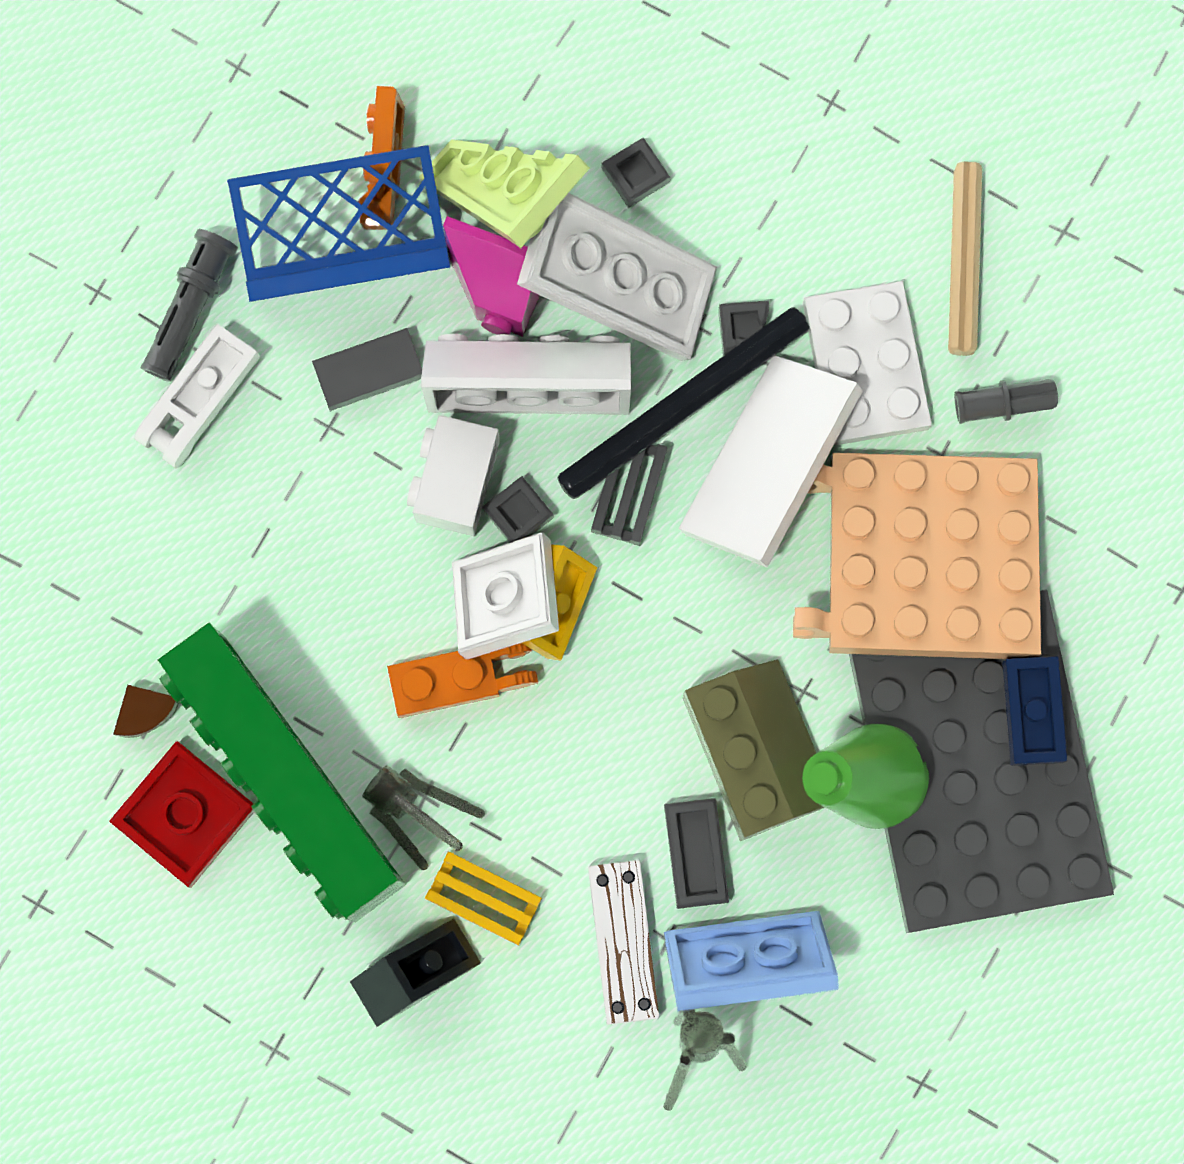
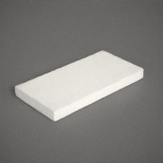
(619, 276)
(770, 460)

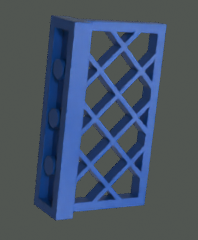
(346, 267)

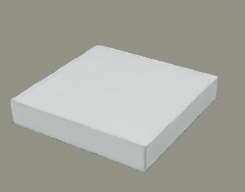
(505, 596)

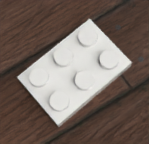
(870, 341)

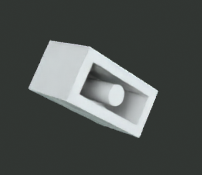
(454, 475)

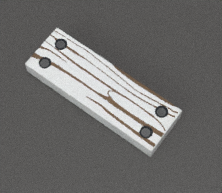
(623, 942)

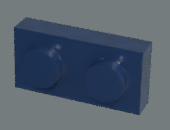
(1034, 711)

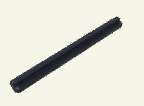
(683, 403)

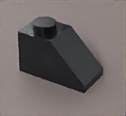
(414, 972)

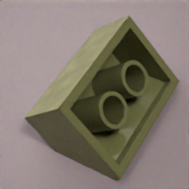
(754, 746)

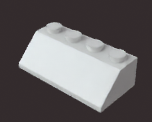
(527, 376)

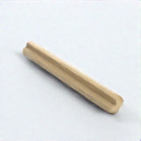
(965, 259)

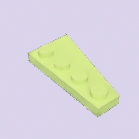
(505, 187)

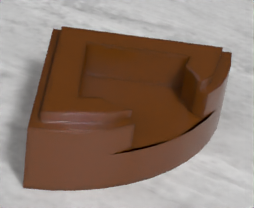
(143, 712)

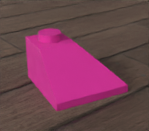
(489, 276)

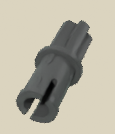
(1005, 400)

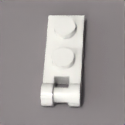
(197, 394)

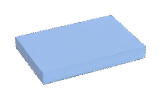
(750, 960)

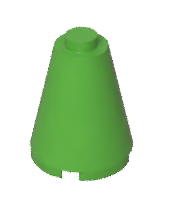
(869, 776)

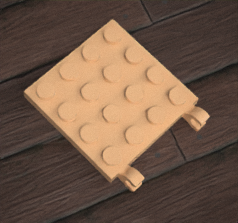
(930, 557)

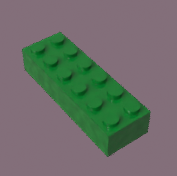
(281, 773)

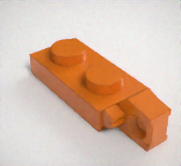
(386, 124)

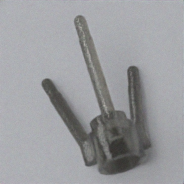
(393, 795)
(700, 1042)

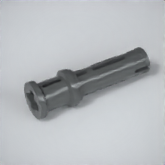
(196, 283)

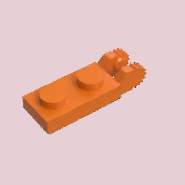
(453, 680)

